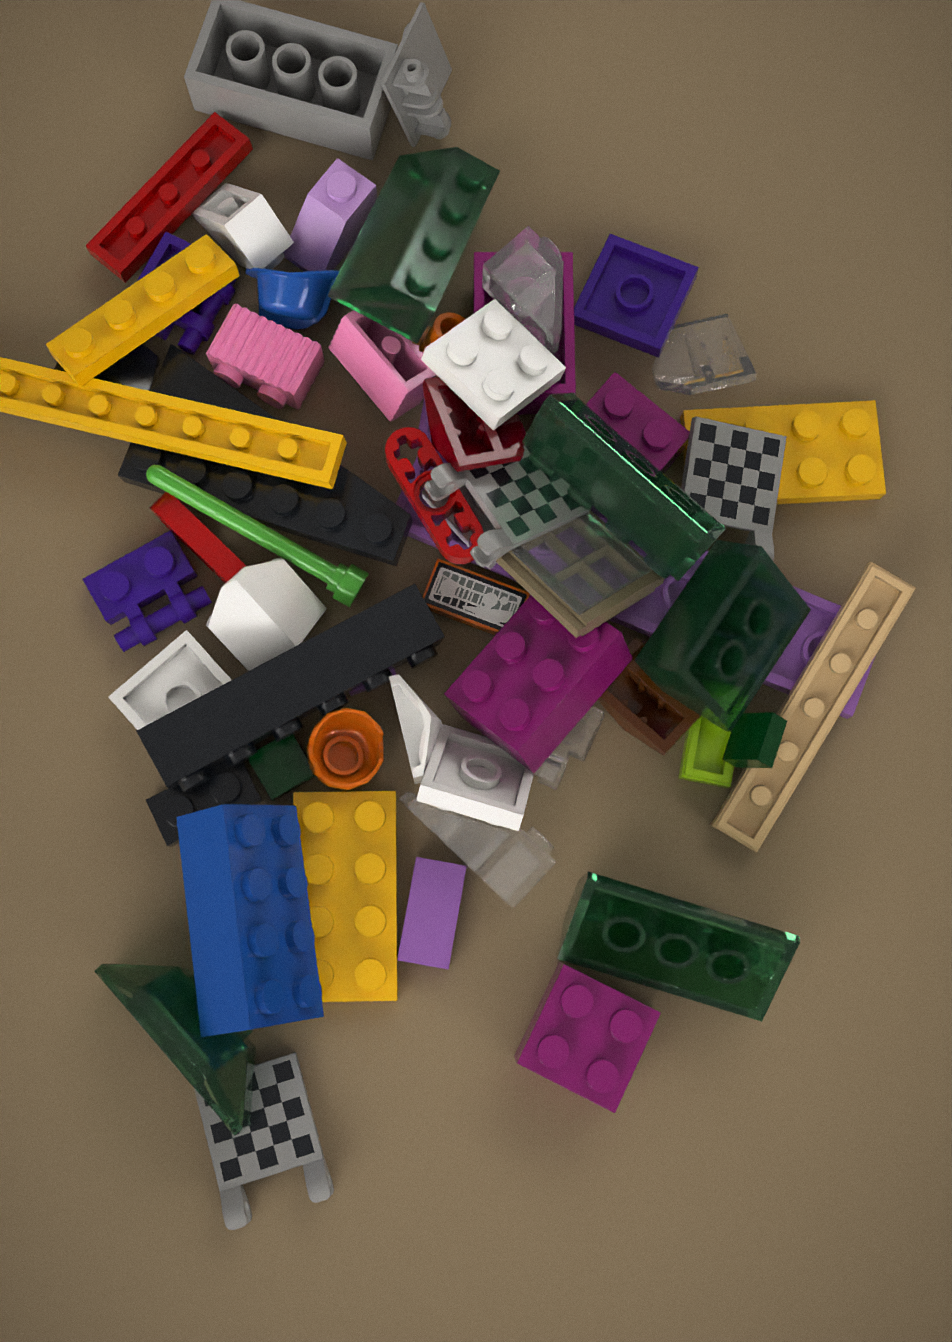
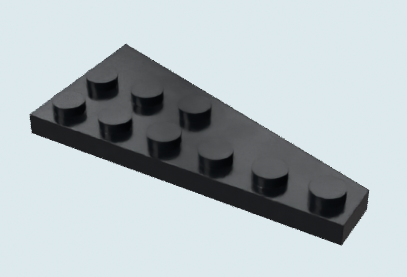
(344, 517)

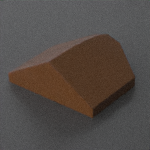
(644, 708)

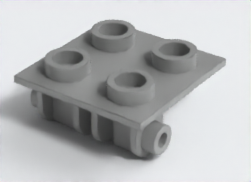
(417, 80)

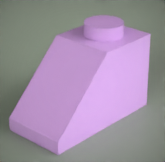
(331, 218)

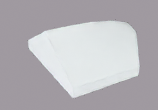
(264, 612)
(418, 725)

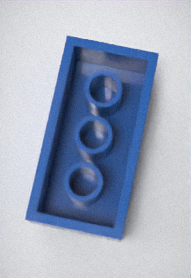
(248, 917)

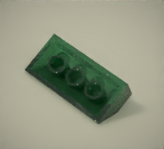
(414, 239)
(620, 484)
(675, 946)

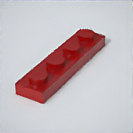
(169, 196)

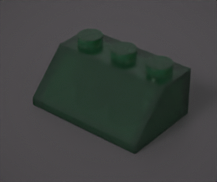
(724, 632)

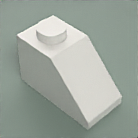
(244, 226)

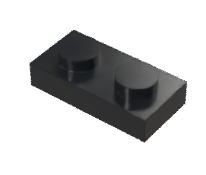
(226, 786)

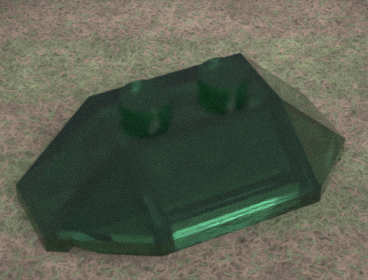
(167, 1009)

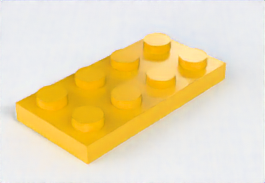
(828, 447)
(352, 891)

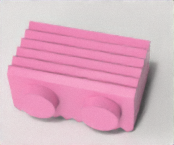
(265, 358)
(381, 363)

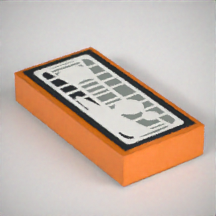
(472, 597)

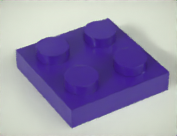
(634, 295)

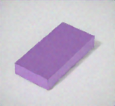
(432, 913)

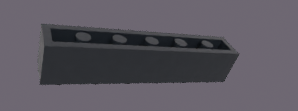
(291, 687)

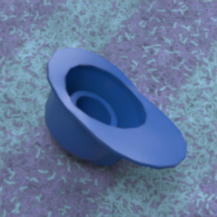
(293, 298)

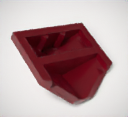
(464, 436)

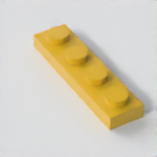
(143, 310)

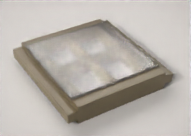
(581, 573)

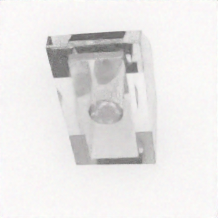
(529, 284)

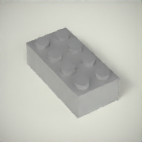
(291, 76)

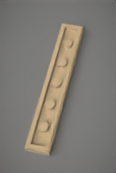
(816, 703)

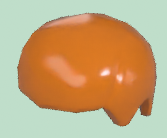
(345, 749)

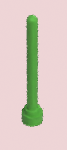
(341, 579)

